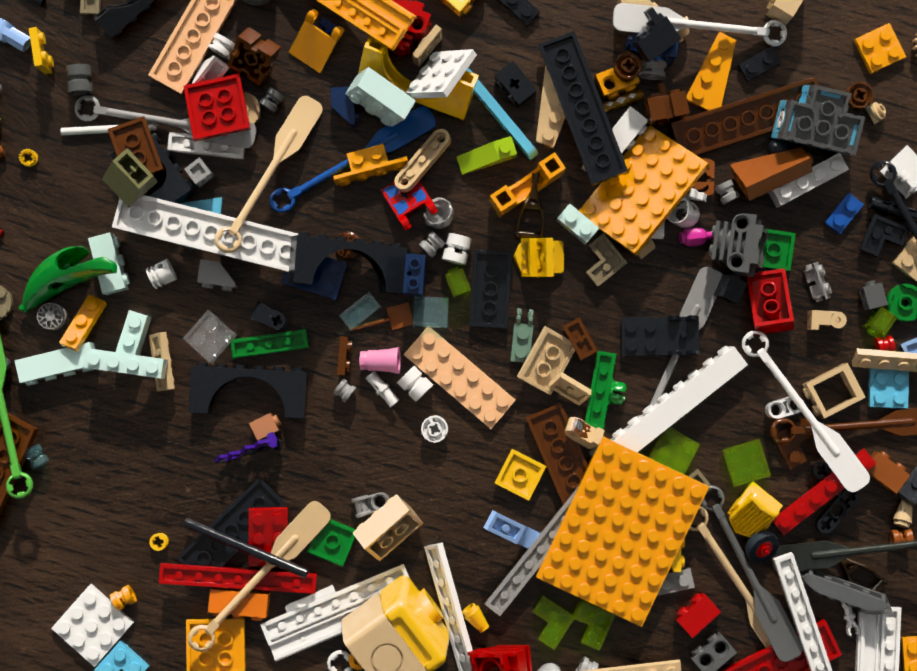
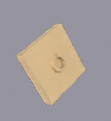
(427, 45)

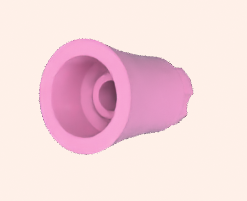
(381, 360)

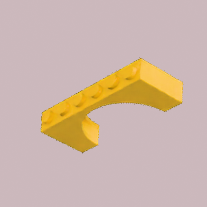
(456, 104)

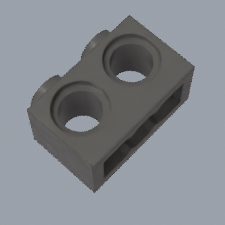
(716, 659)

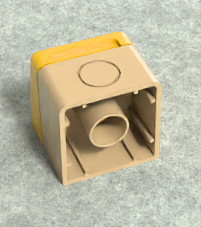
(397, 630)

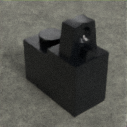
(658, 38)

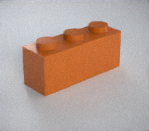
(253, 605)

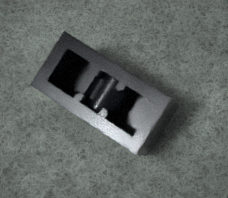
(513, 74)

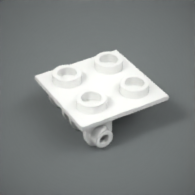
(906, 169)

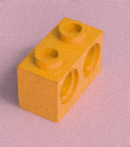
(619, 85)

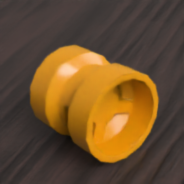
(123, 597)

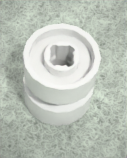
(458, 242)
(415, 383)

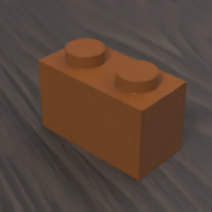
(887, 473)

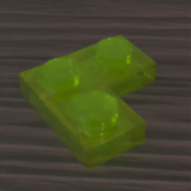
(557, 618)
(597, 621)

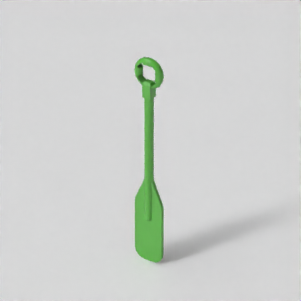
(15, 466)

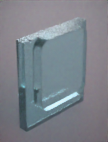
(430, 312)

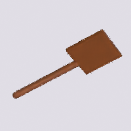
(399, 317)

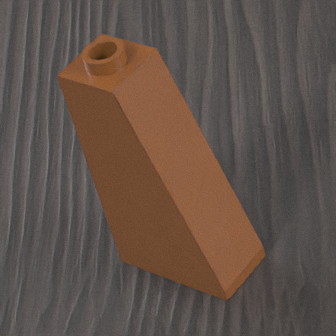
(771, 171)

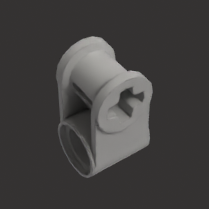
(368, 504)

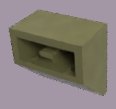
(128, 178)

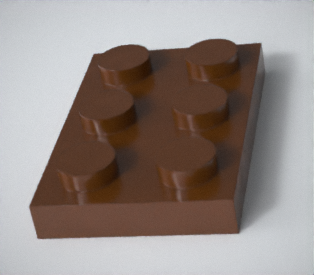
(138, 139)

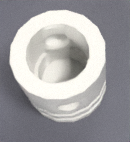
(161, 274)

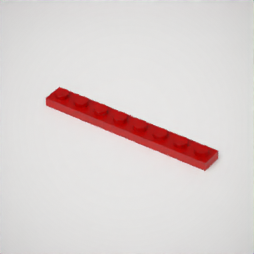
(234, 578)

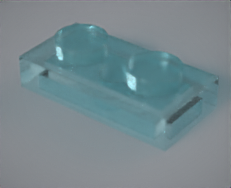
(360, 311)

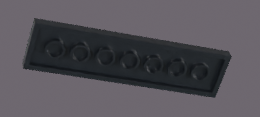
(583, 108)

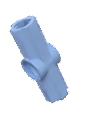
(14, 37)

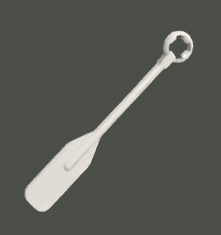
(632, 19)
(827, 441)

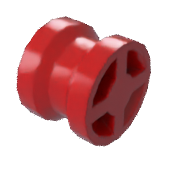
(885, 344)

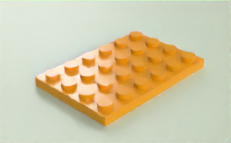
(640, 201)

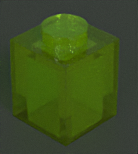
(457, 281)
(880, 322)

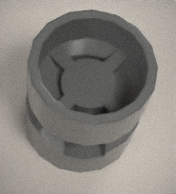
(79, 79)

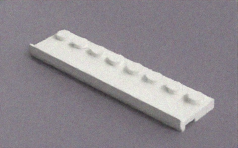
(322, 617)
(878, 641)

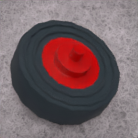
(761, 546)

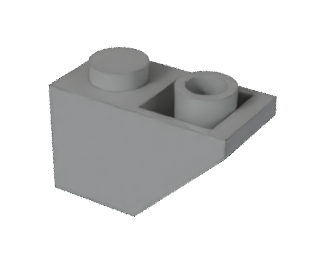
(215, 274)

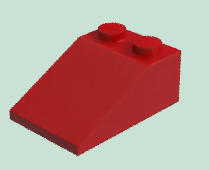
(770, 301)

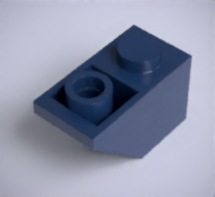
(344, 106)

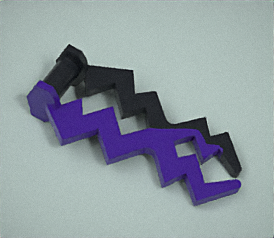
(271, 442)

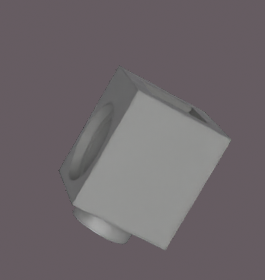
(199, 172)

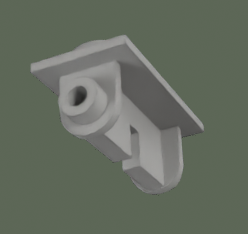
(816, 274)

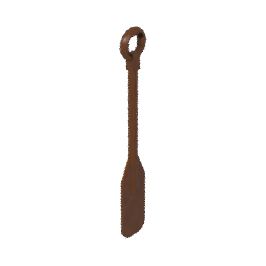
(899, 422)

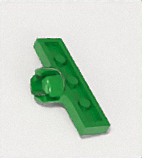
(603, 390)

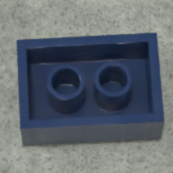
(326, 281)

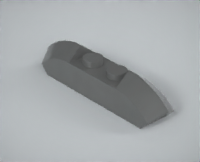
(853, 595)

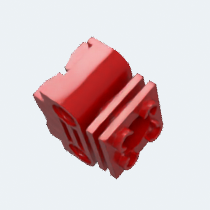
(413, 35)
(501, 658)

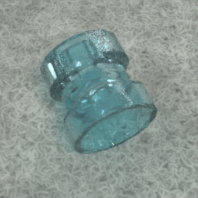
(36, 451)

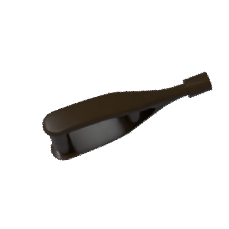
(531, 205)
(854, 566)

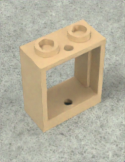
(850, 382)

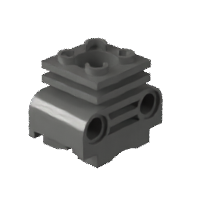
(737, 244)

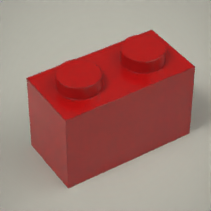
(697, 614)

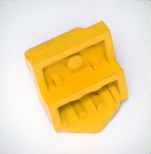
(539, 257)
(753, 511)

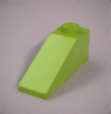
(487, 155)

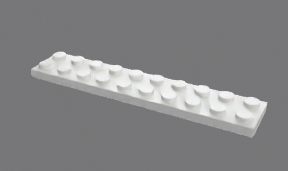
(198, 228)

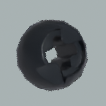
(777, 145)

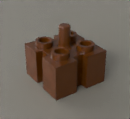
(254, 56)
(665, 108)

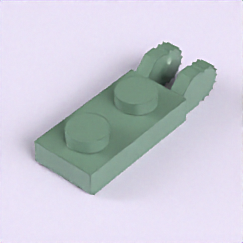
(522, 338)

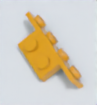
(368, 163)

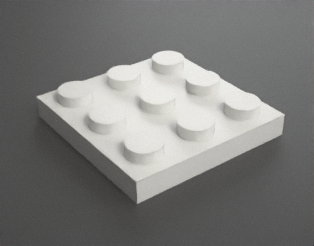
(441, 74)
(92, 625)

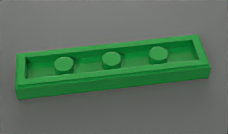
(269, 344)

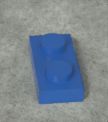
(843, 213)

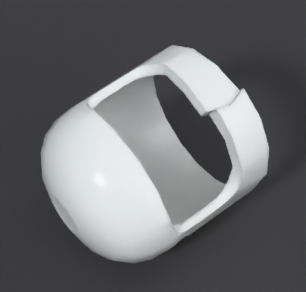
(691, 217)

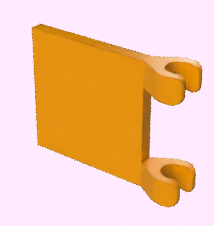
(313, 44)

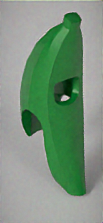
(62, 272)

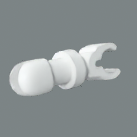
(849, 617)

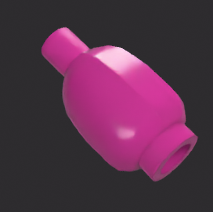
(694, 236)

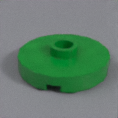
(894, 299)

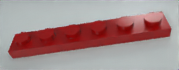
(816, 497)

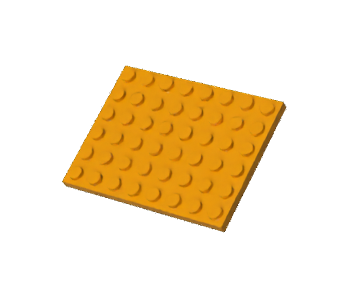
(622, 531)

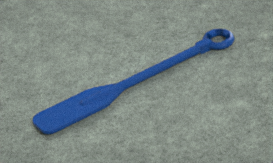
(393, 137)

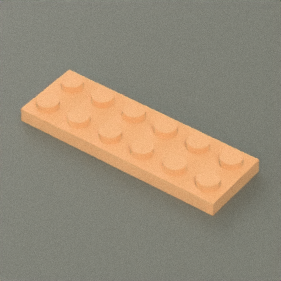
(190, 42)
(459, 377)

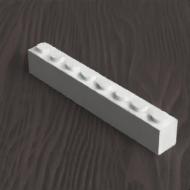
(681, 400)

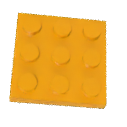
(226, 653)

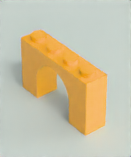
(510, 197)

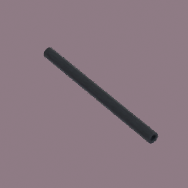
(246, 548)

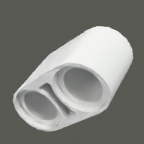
(784, 408)

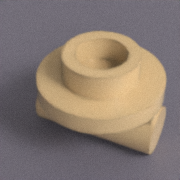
(876, 112)

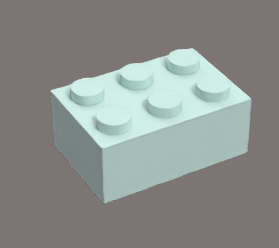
(380, 97)

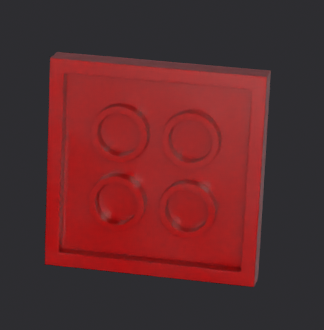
(217, 107)

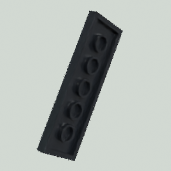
(233, 522)

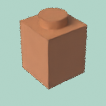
(265, 425)

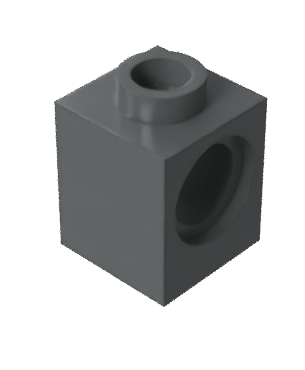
(872, 295)

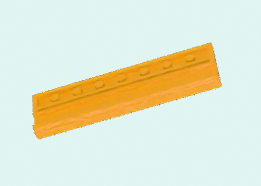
(378, 18)

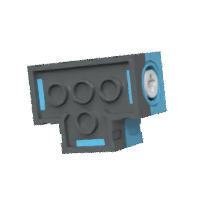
(819, 121)

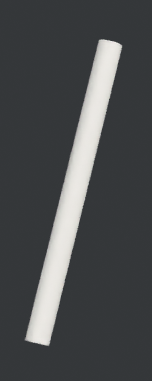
(95, 129)

